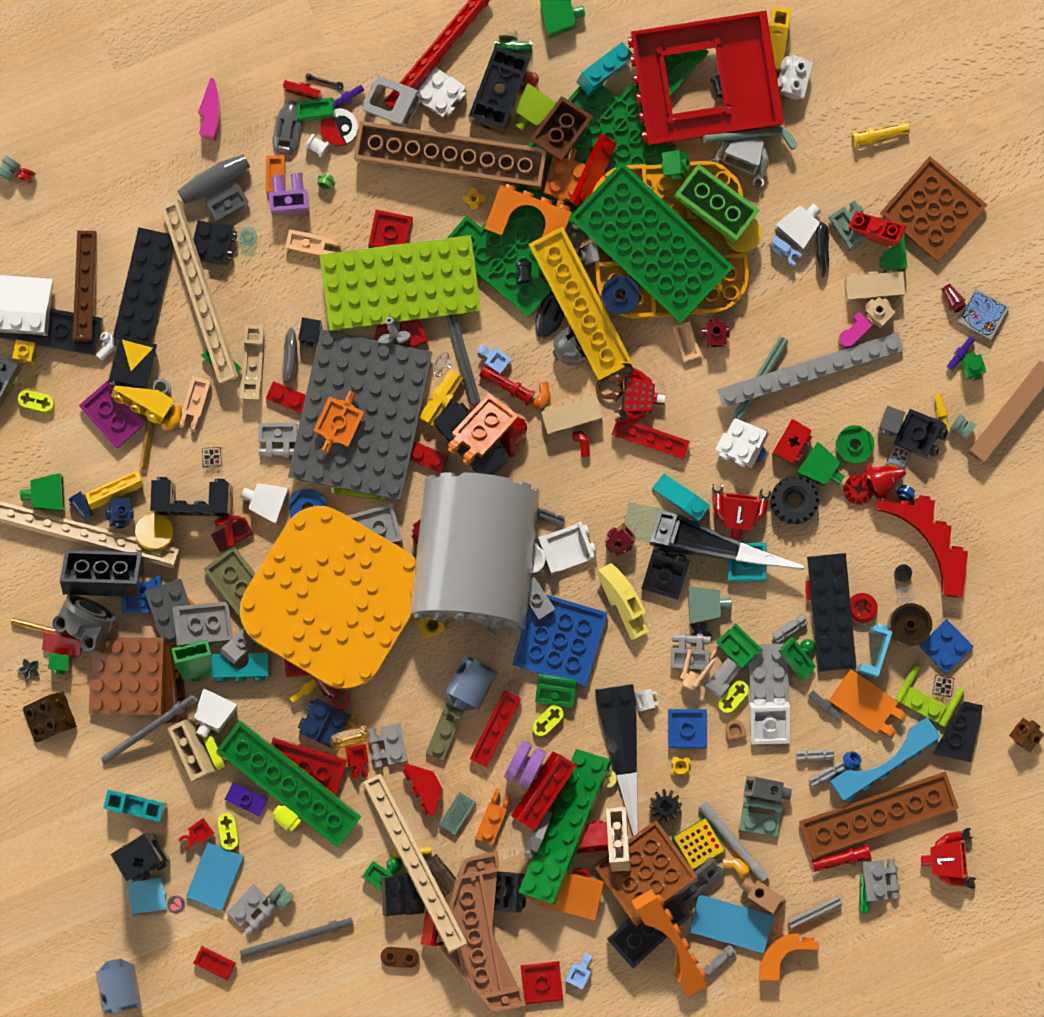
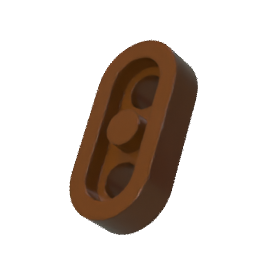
(400, 957)

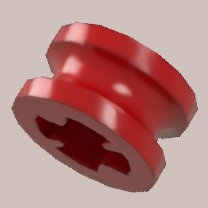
(26, 174)
(346, 697)

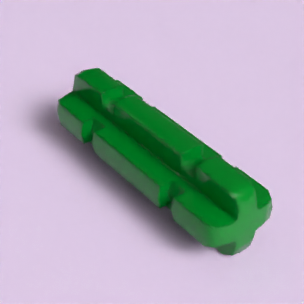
(864, 908)

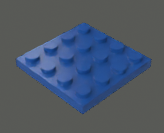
(561, 641)

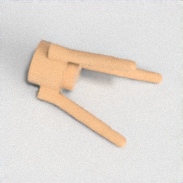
(692, 679)

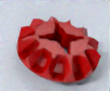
(850, 493)
(871, 606)

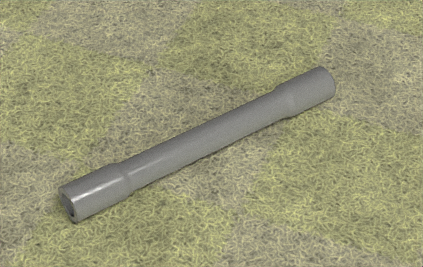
(754, 866)

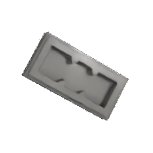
(588, 254)
(538, 600)
(237, 646)

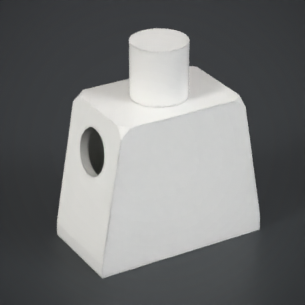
(799, 225)
(266, 501)
(212, 713)

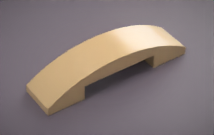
(252, 362)

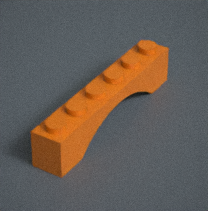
(686, 972)

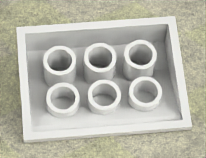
(25, 305)

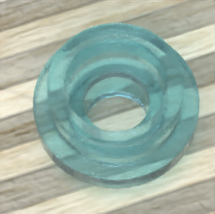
(243, 232)

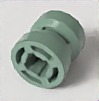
(8, 167)
(962, 427)
(281, 896)

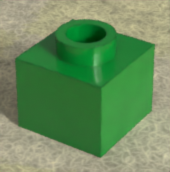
(59, 663)

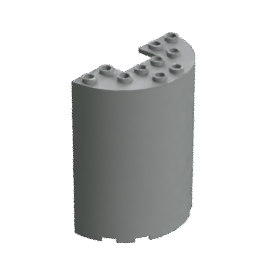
(475, 550)

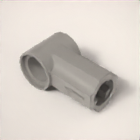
(720, 681)

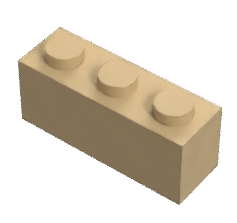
(874, 285)
(571, 415)
(192, 749)
(618, 839)

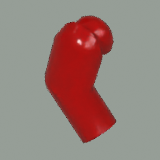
(584, 443)

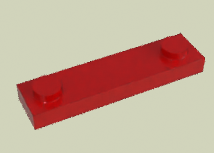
(594, 169)
(651, 438)
(495, 728)

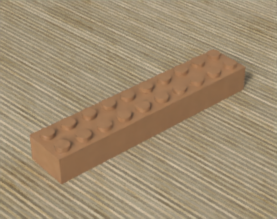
(450, 155)

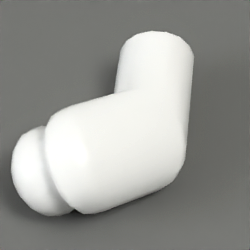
(107, 344)

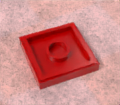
(389, 229)
(542, 982)

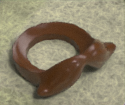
(614, 395)

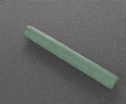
(766, 368)

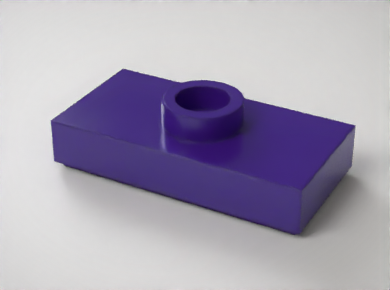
(246, 799)

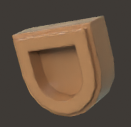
(735, 730)

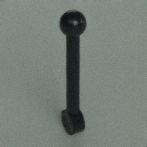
(339, 85)

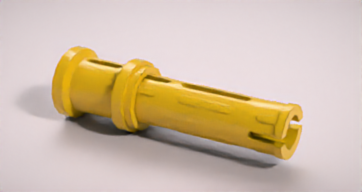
(872, 135)

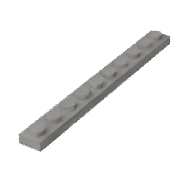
(810, 370)

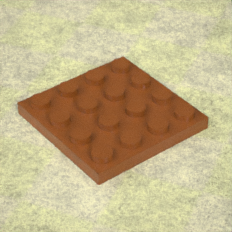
(934, 208)
(128, 677)
(654, 866)

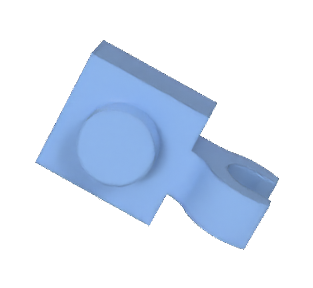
(781, 247)
(496, 360)
(578, 973)

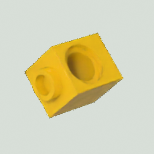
(25, 352)
(427, 634)

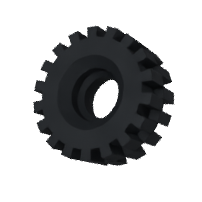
(797, 485)

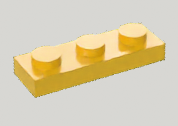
(114, 489)

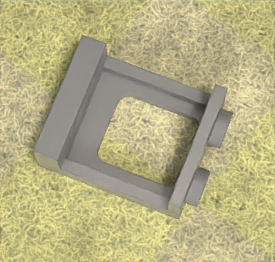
(404, 107)

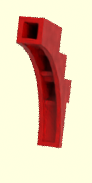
(920, 516)

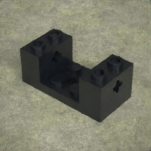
(491, 108)
(450, 420)
(164, 501)
(140, 857)

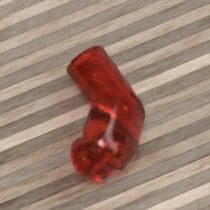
(532, 79)

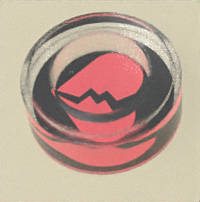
(175, 904)

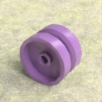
(526, 765)

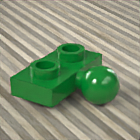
(797, 656)
(375, 872)

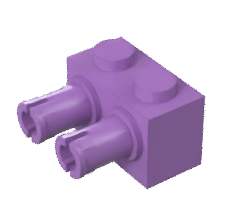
(291, 201)

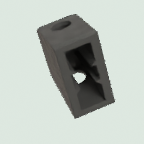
(760, 788)

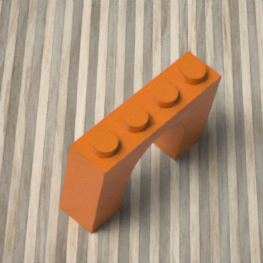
(509, 200)

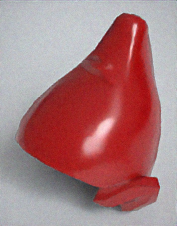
(514, 436)
(884, 478)

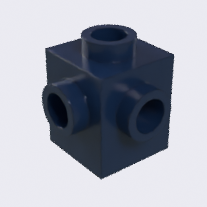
(119, 512)

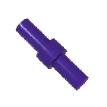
(346, 97)
(960, 352)

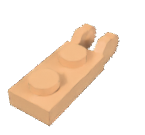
(309, 243)
(195, 401)

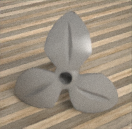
(387, 339)

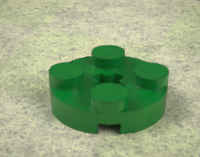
(860, 435)

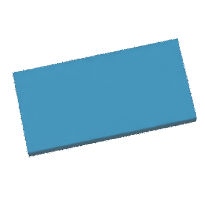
(731, 923)

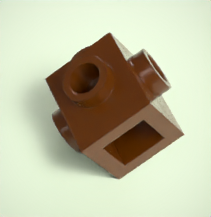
(1026, 734)

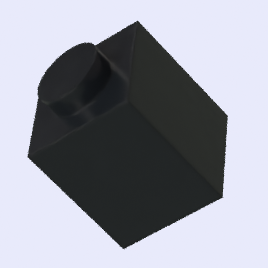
(309, 332)

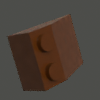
(562, 128)

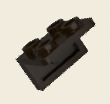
(49, 716)

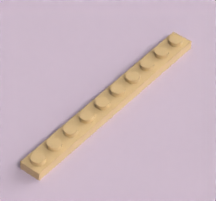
(199, 291)
(82, 533)
(415, 863)

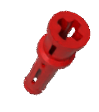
(517, 389)
(851, 856)

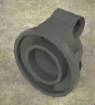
(85, 621)

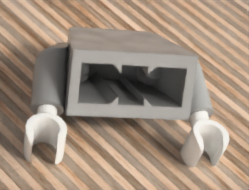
(745, 155)

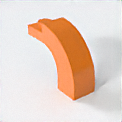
(771, 959)

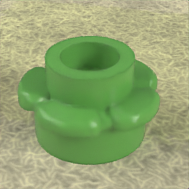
(325, 181)

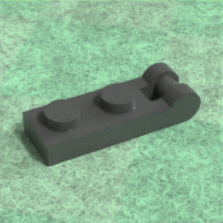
(704, 882)

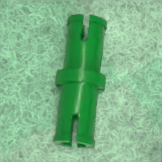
(514, 46)

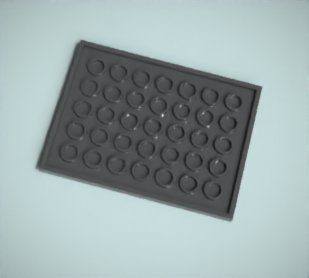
(389, 391)

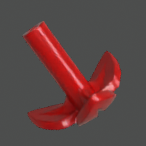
(227, 522)

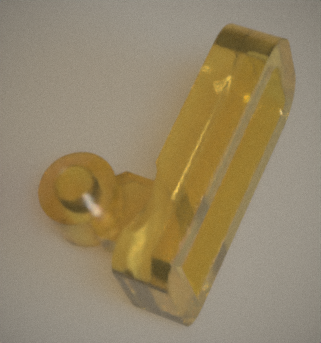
(350, 737)

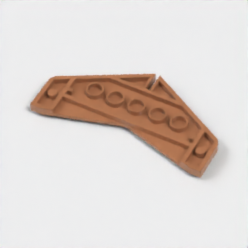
(481, 959)

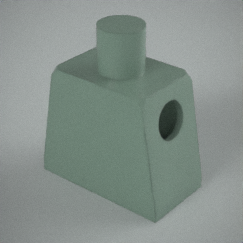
(706, 604)

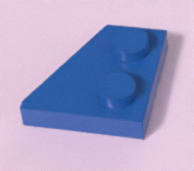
(140, 604)

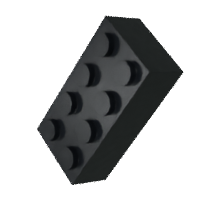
(102, 573)
(639, 941)

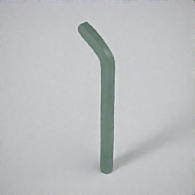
(777, 130)

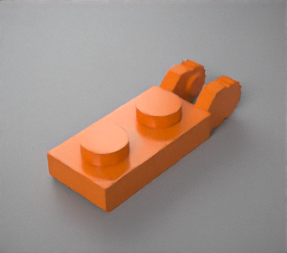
(492, 819)

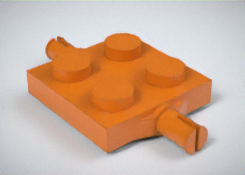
(563, 177)
(338, 421)

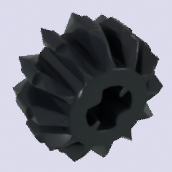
(661, 810)

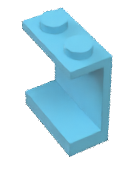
(873, 671)

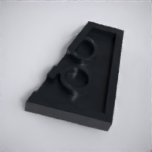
(961, 733)

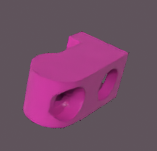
(855, 332)

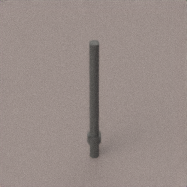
(178, 708)
(332, 927)

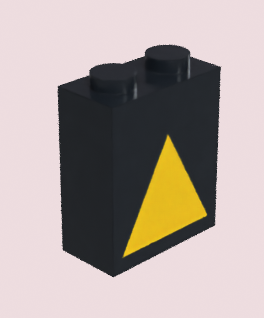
(132, 363)

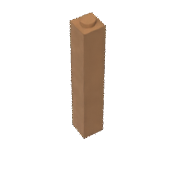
(1008, 414)

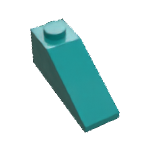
(681, 497)

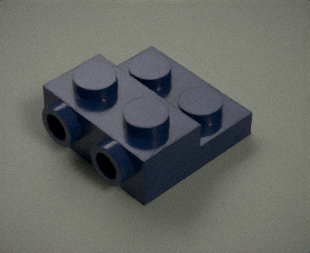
(323, 722)

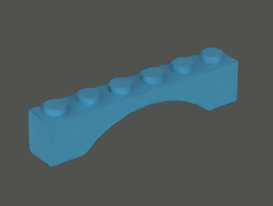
(918, 737)

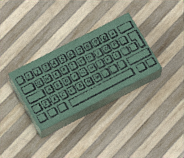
(457, 813)

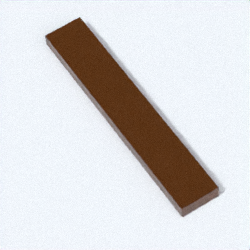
(84, 286)

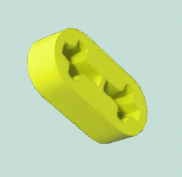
(35, 405)
(729, 694)
(544, 717)
(212, 746)
(232, 829)

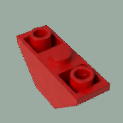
(877, 229)
(425, 786)

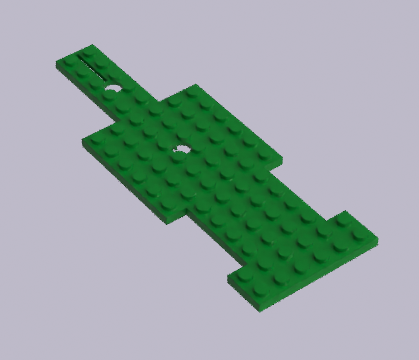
(619, 120)

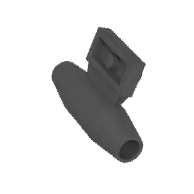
(217, 186)

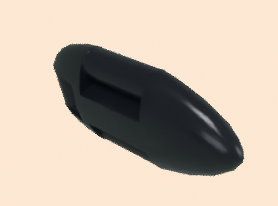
(822, 248)
(548, 316)

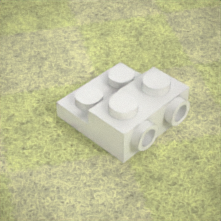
(441, 93)
(742, 443)
(770, 721)

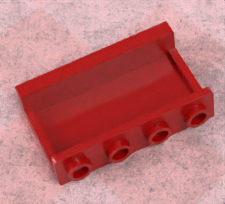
(543, 790)

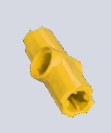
(441, 397)

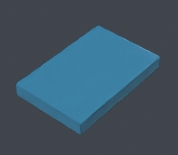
(214, 876)

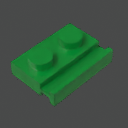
(739, 646)
(556, 690)

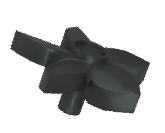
(702, 630)
(28, 669)

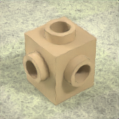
(885, 309)

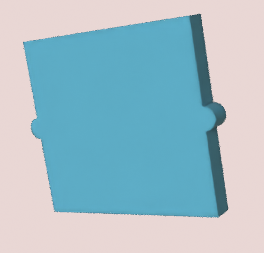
(147, 895)

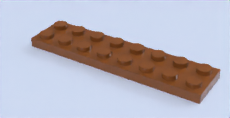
(878, 814)

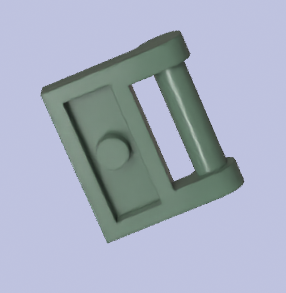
(759, 822)

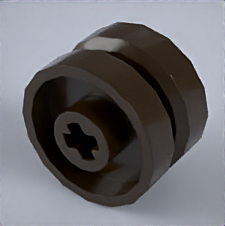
(901, 632)

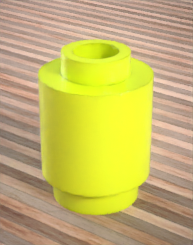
(286, 818)

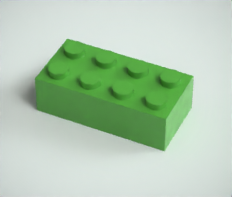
(716, 203)

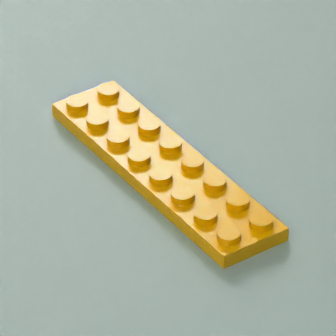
(580, 303)

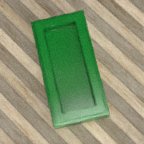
(315, 109)

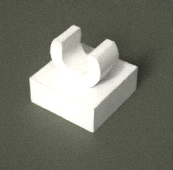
(645, 700)

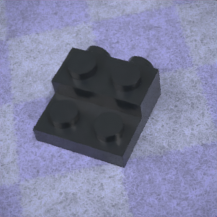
(214, 241)
(921, 434)
(665, 573)
(507, 892)
(400, 896)

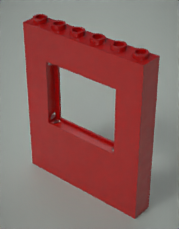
(744, 69)

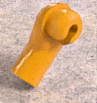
(173, 420)
(738, 865)

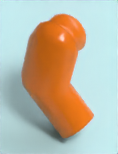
(544, 396)

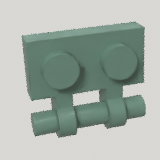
(841, 221)

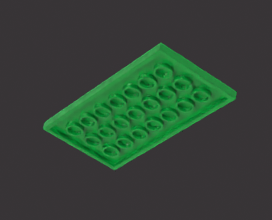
(651, 242)

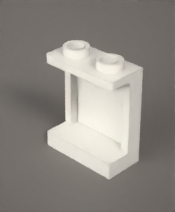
(567, 547)

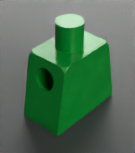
(559, 16)
(821, 467)
(46, 493)
(193, 660)

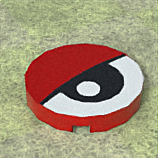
(340, 129)

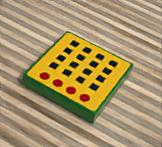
(698, 843)

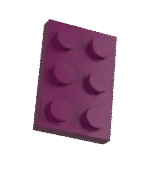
(112, 418)

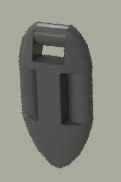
(287, 129)
(290, 355)

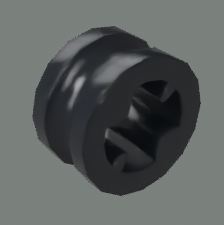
(901, 567)

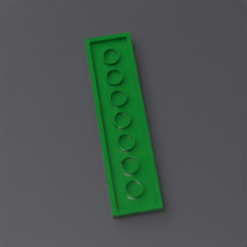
(289, 783)
(566, 828)

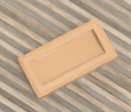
(686, 341)

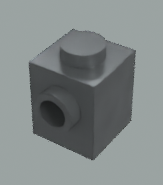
(891, 421)

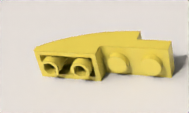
(625, 598)

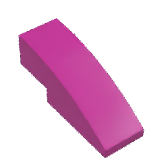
(210, 112)

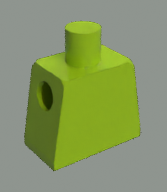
(532, 107)

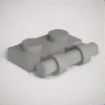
(277, 433)
(699, 657)
(393, 744)
(537, 836)
(876, 882)
(247, 905)

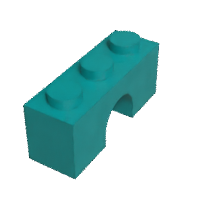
(603, 68)
(257, 667)
(135, 805)

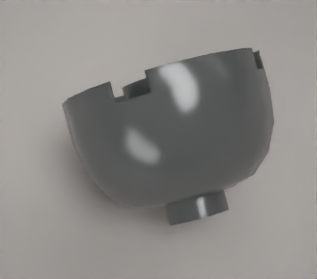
(568, 348)

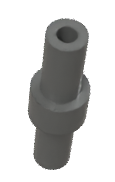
(825, 705)

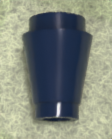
(80, 505)

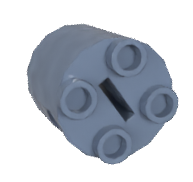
(470, 684)
(118, 986)

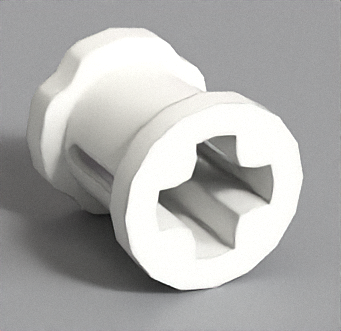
(317, 145)

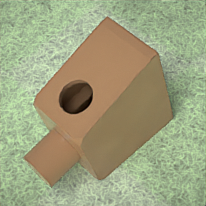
(770, 901)

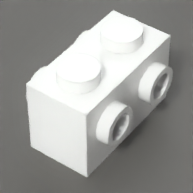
(794, 77)

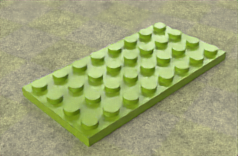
(400, 282)

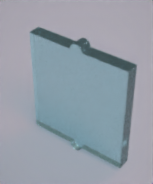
(641, 519)

